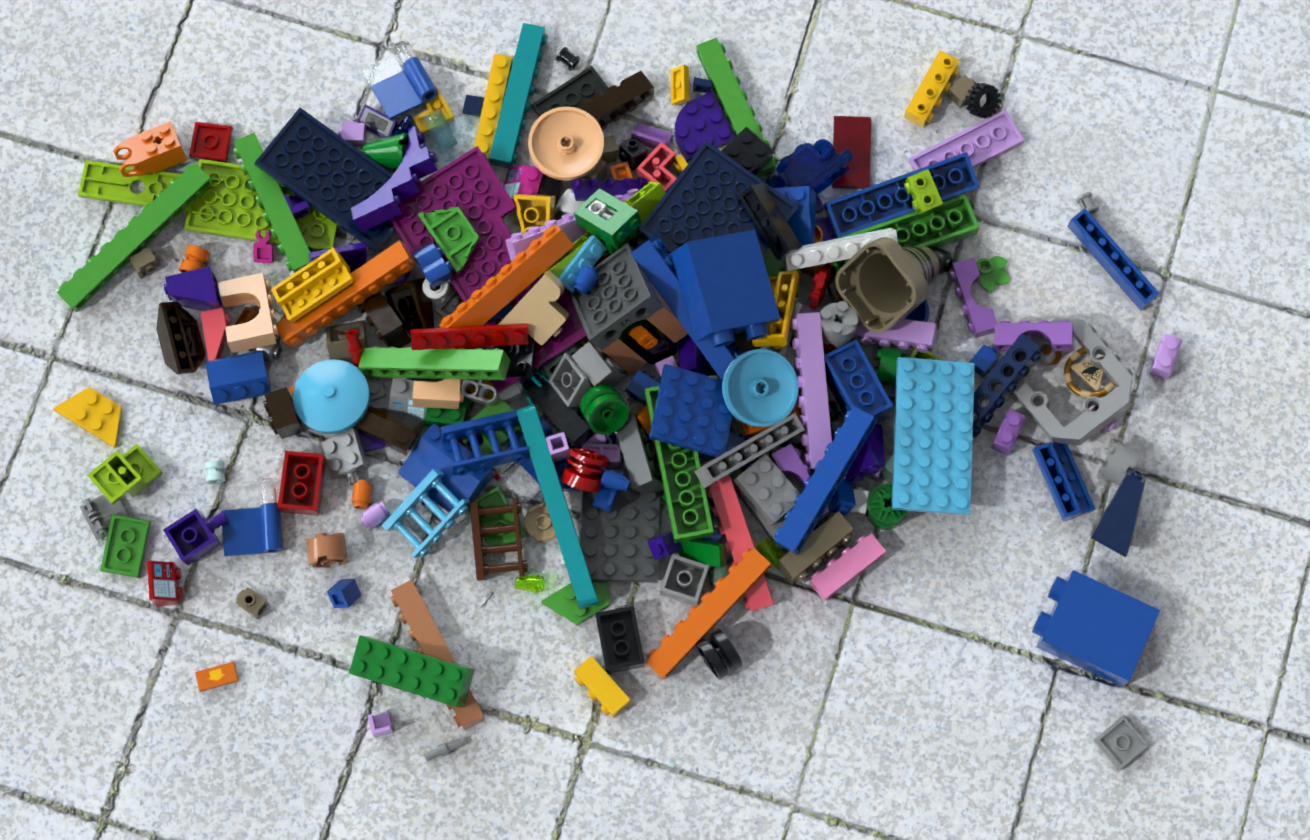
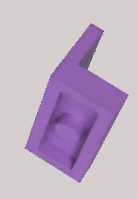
(651, 136)

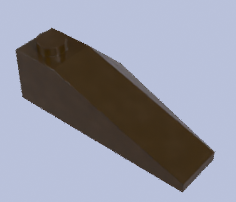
(411, 305)

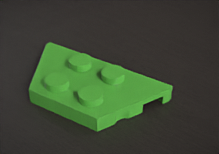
(452, 234)
(566, 604)

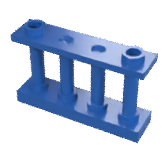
(483, 425)

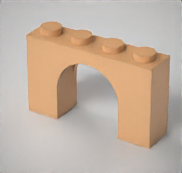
(260, 330)
(438, 394)

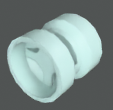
(214, 472)

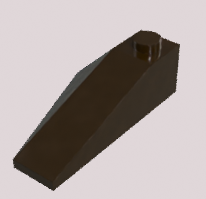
(391, 428)

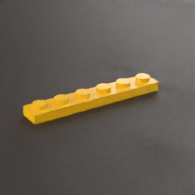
(493, 102)

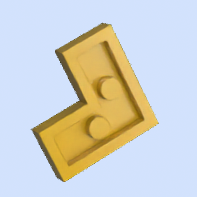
(437, 103)

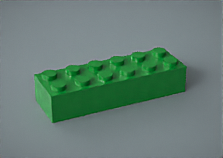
(411, 671)

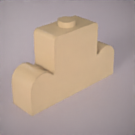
(540, 309)

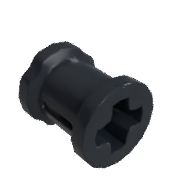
(568, 58)

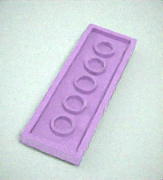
(980, 141)

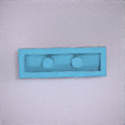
(587, 255)

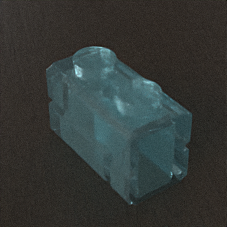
(439, 130)

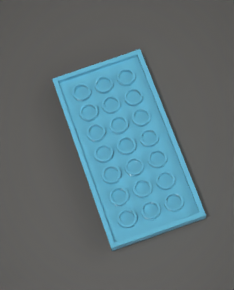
(933, 436)

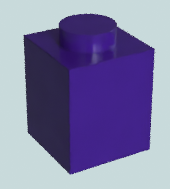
(663, 545)

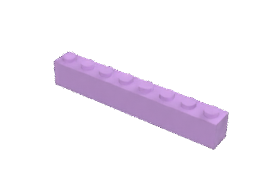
(521, 241)
(904, 335)
(812, 386)

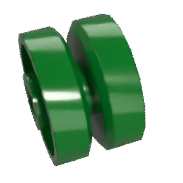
(604, 409)

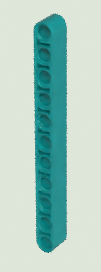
(557, 506)

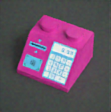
(523, 181)

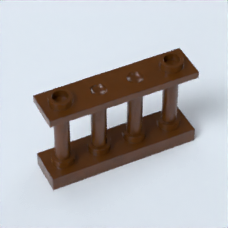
(481, 550)

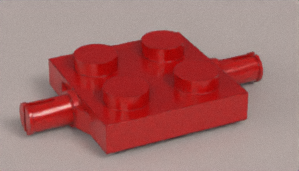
(822, 279)

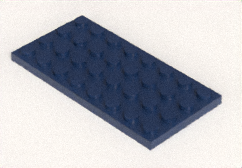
(326, 174)

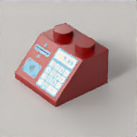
(164, 583)

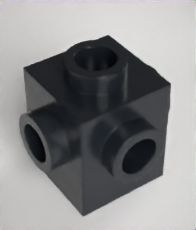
(633, 152)

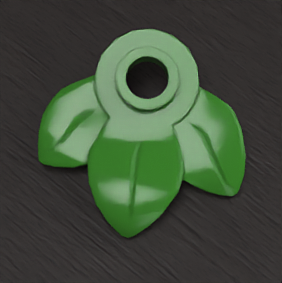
(994, 274)

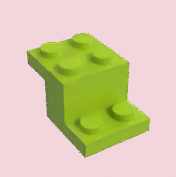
(124, 474)

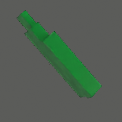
(703, 552)

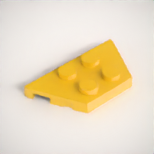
(94, 414)

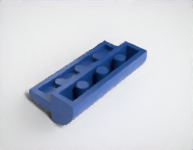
(1063, 480)

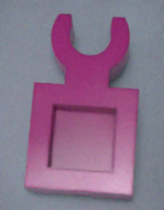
(263, 251)

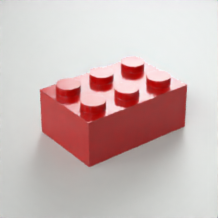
(302, 483)

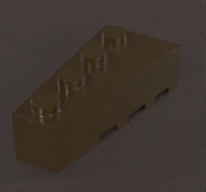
(619, 99)
(384, 320)

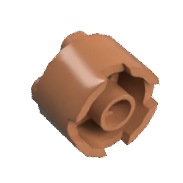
(326, 550)

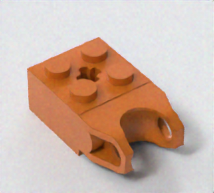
(151, 151)

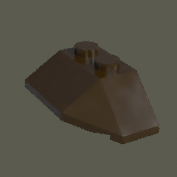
(179, 338)

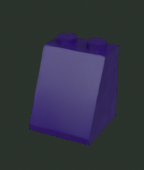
(194, 289)
(869, 458)

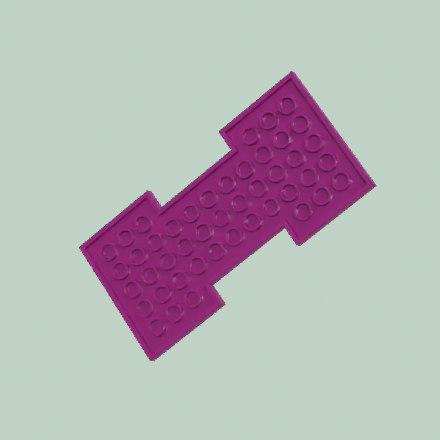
(484, 202)

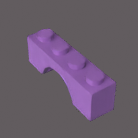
(980, 319)
(1057, 334)
(789, 463)

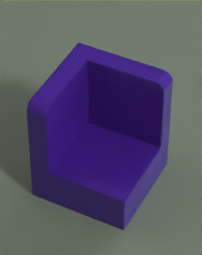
(298, 206)

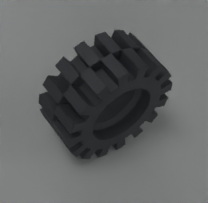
(991, 100)

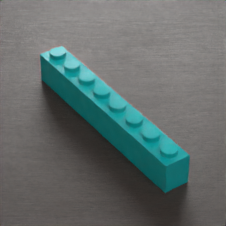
(517, 96)

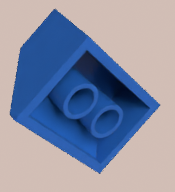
(238, 377)

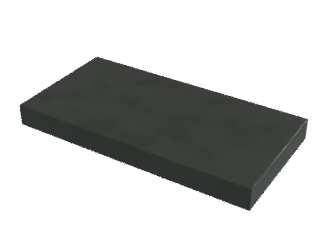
(572, 92)

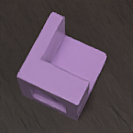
(380, 724)

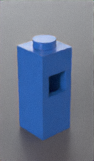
(843, 499)

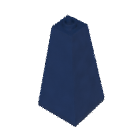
(1120, 517)

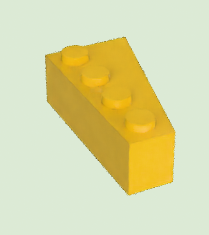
(534, 210)

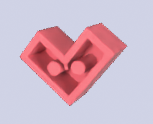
(656, 167)

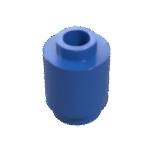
(586, 279)

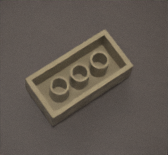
(819, 545)

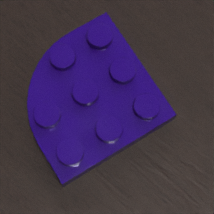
(701, 122)

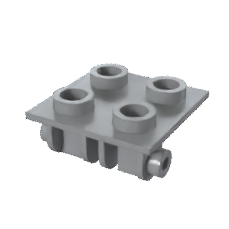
(99, 513)

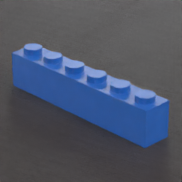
(1113, 259)

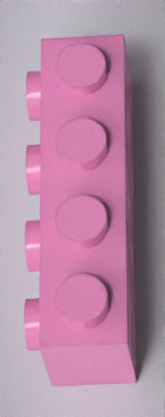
(847, 567)

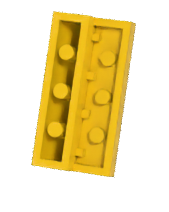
(313, 284)
(784, 290)

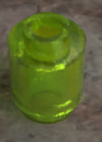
(770, 551)

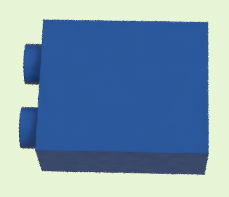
(726, 288)
(1095, 627)

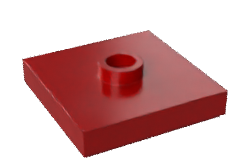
(211, 142)

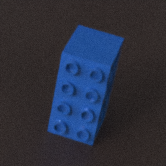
(855, 382)

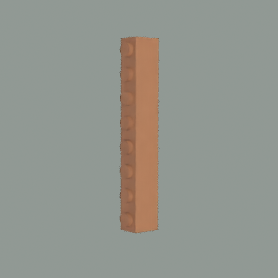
(431, 643)

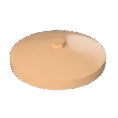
(566, 143)

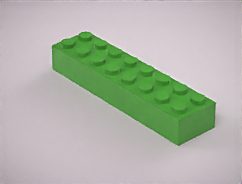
(932, 229)
(682, 489)

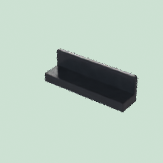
(769, 220)

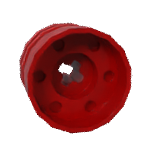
(584, 473)

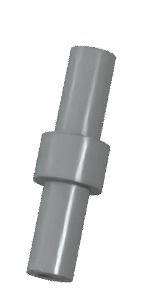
(443, 749)

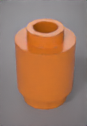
(362, 494)

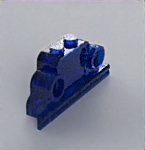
(812, 166)

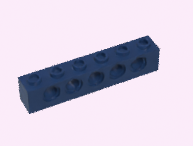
(997, 376)

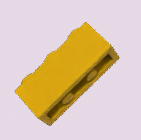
(601, 687)

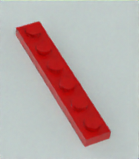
(469, 336)

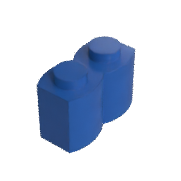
(433, 265)

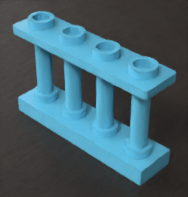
(408, 508)

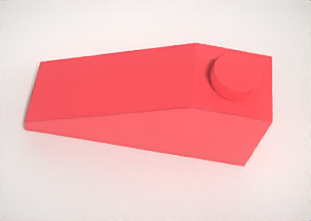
(214, 330)

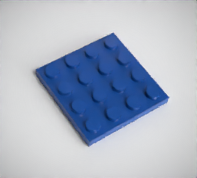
(691, 412)

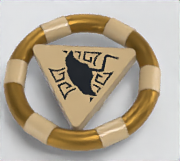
(1088, 373)

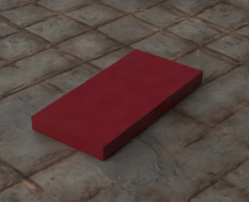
(856, 136)

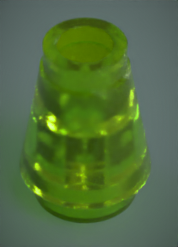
(530, 583)

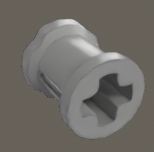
(1086, 202)

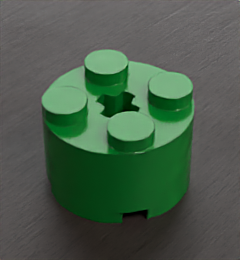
(887, 364)

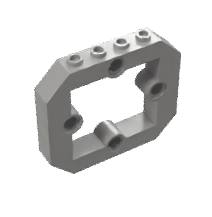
(1090, 421)

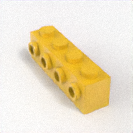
(931, 89)

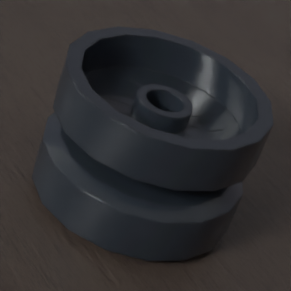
(721, 652)

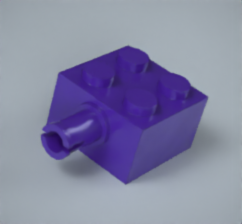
(194, 535)

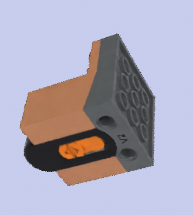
(628, 314)

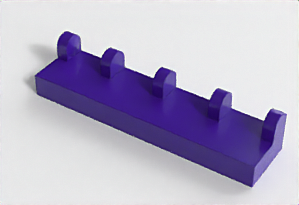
(585, 188)

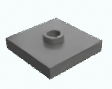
(1121, 743)

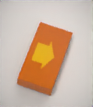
(216, 676)

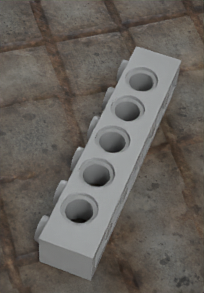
(749, 450)

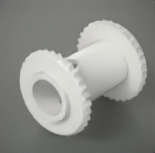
(436, 296)

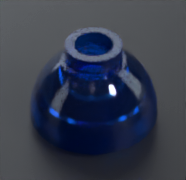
(406, 123)

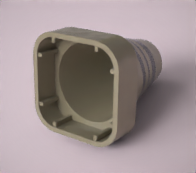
(886, 282)

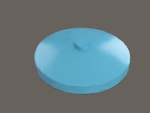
(760, 388)
(331, 396)

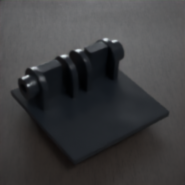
(521, 359)

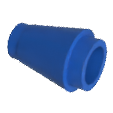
(615, 481)

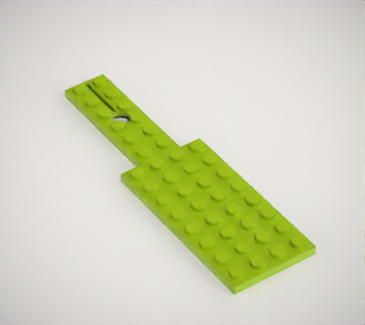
(222, 210)

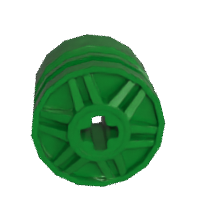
(878, 514)

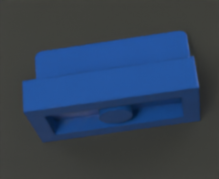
(606, 498)

